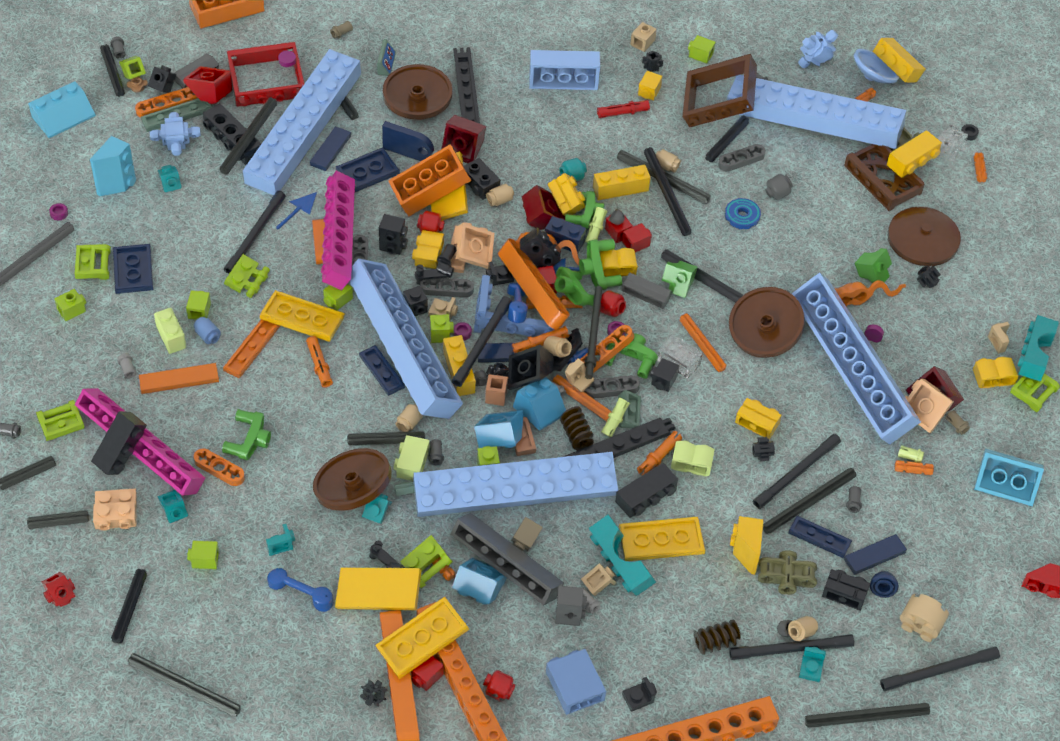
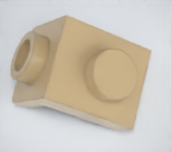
(576, 375)

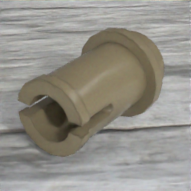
(338, 31)
(960, 425)

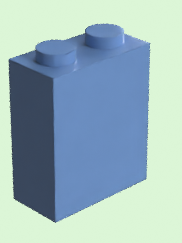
(575, 681)

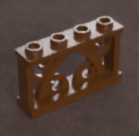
(884, 194)

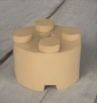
(923, 616)

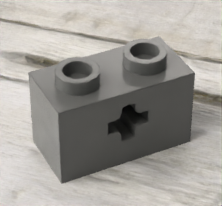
(570, 605)

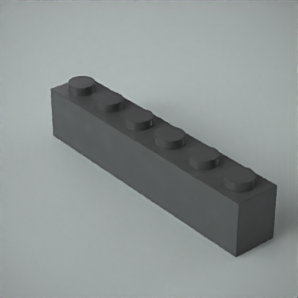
(506, 558)

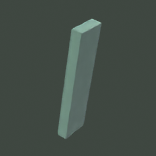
(186, 110)

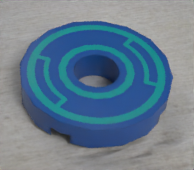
(742, 205)

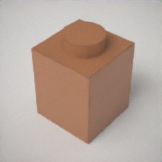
(496, 390)

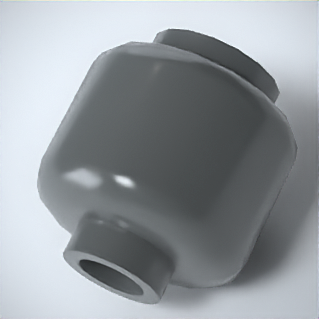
(778, 186)

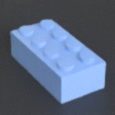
(564, 69)

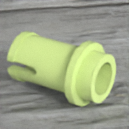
(911, 454)

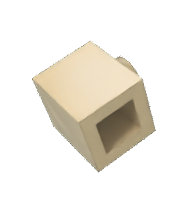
(643, 36)

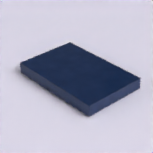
(369, 169)
(132, 268)

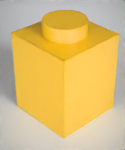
(650, 85)

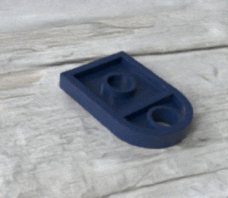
(406, 142)

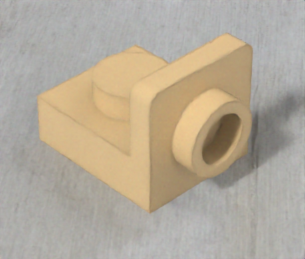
(442, 307)
(999, 337)
(598, 579)

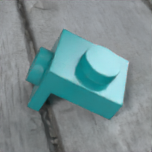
(170, 178)
(377, 509)

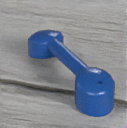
(517, 309)
(321, 596)

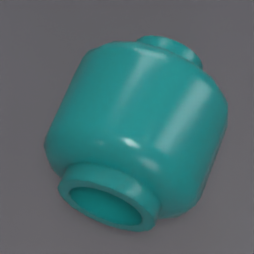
(574, 168)

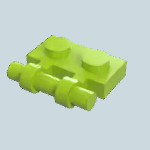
(241, 274)

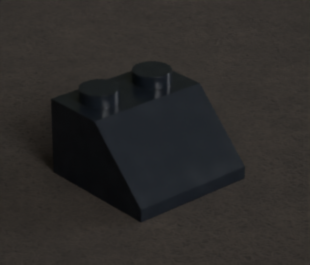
(529, 366)

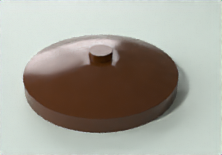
(417, 91)
(924, 236)
(766, 322)
(352, 479)

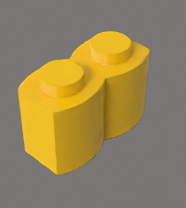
(428, 249)
(619, 262)
(995, 372)

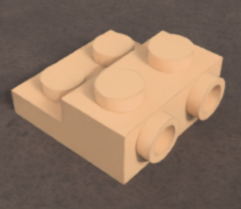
(474, 244)
(928, 404)
(115, 509)

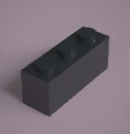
(119, 443)
(646, 490)

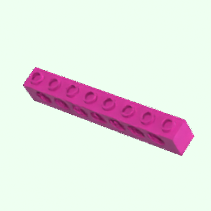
(338, 230)
(148, 449)

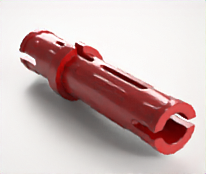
(630, 107)

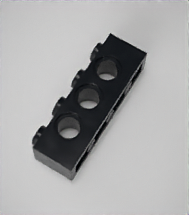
(228, 130)

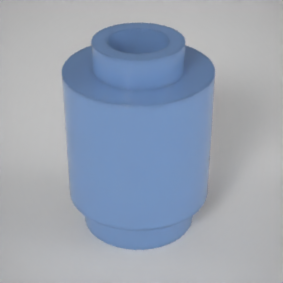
(207, 330)

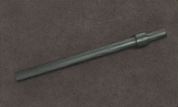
(590, 359)

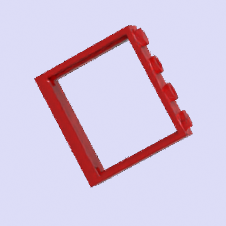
(260, 55)

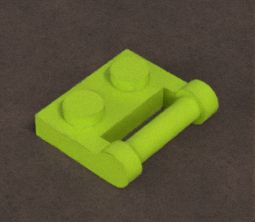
(86, 260)
(1027, 387)
(60, 424)
(424, 555)

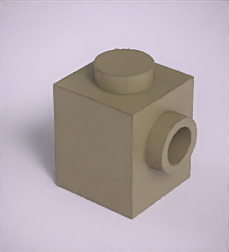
(526, 534)

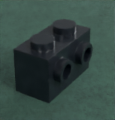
(481, 178)
(392, 234)
(540, 248)

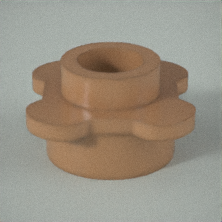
(137, 84)

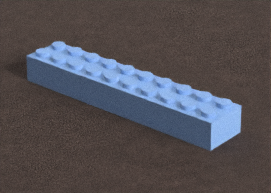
(824, 112)
(302, 122)
(404, 340)
(856, 359)
(514, 484)

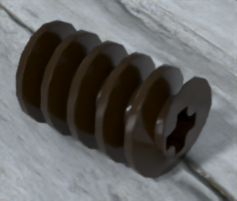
(577, 428)
(717, 635)

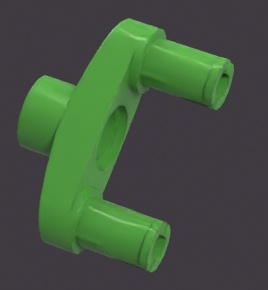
(590, 209)
(593, 266)
(569, 284)
(638, 351)
(255, 437)

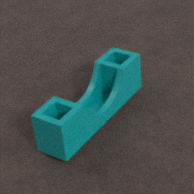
(1035, 360)
(609, 536)

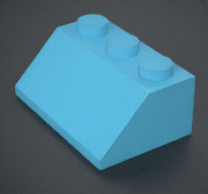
(61, 109)
(113, 167)
(1009, 477)

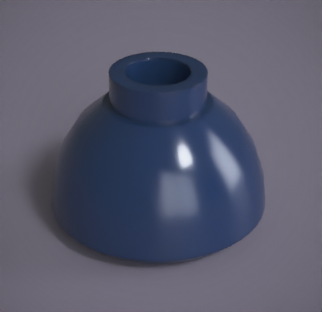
(884, 584)

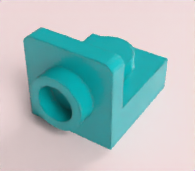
(173, 506)
(281, 543)
(812, 664)

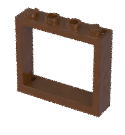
(715, 72)

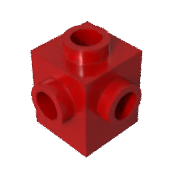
(58, 589)

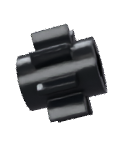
(652, 61)
(928, 276)
(498, 369)
(763, 449)
(367, 694)

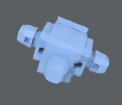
(818, 48)
(175, 133)

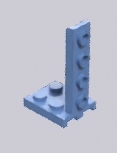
(529, 327)

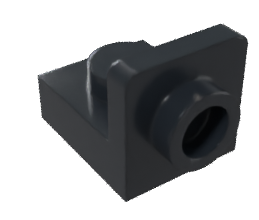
(499, 274)
(640, 695)

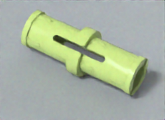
(596, 224)
(615, 417)

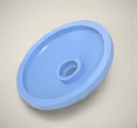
(873, 67)

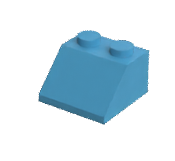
(540, 403)
(500, 429)
(478, 581)

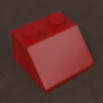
(209, 83)

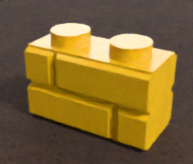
(566, 194)
(758, 418)

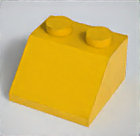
(746, 541)

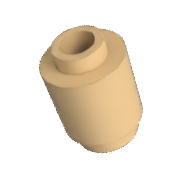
(668, 160)
(500, 195)
(558, 346)
(408, 418)
(802, 628)

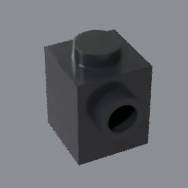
(162, 79)
(416, 300)
(664, 375)

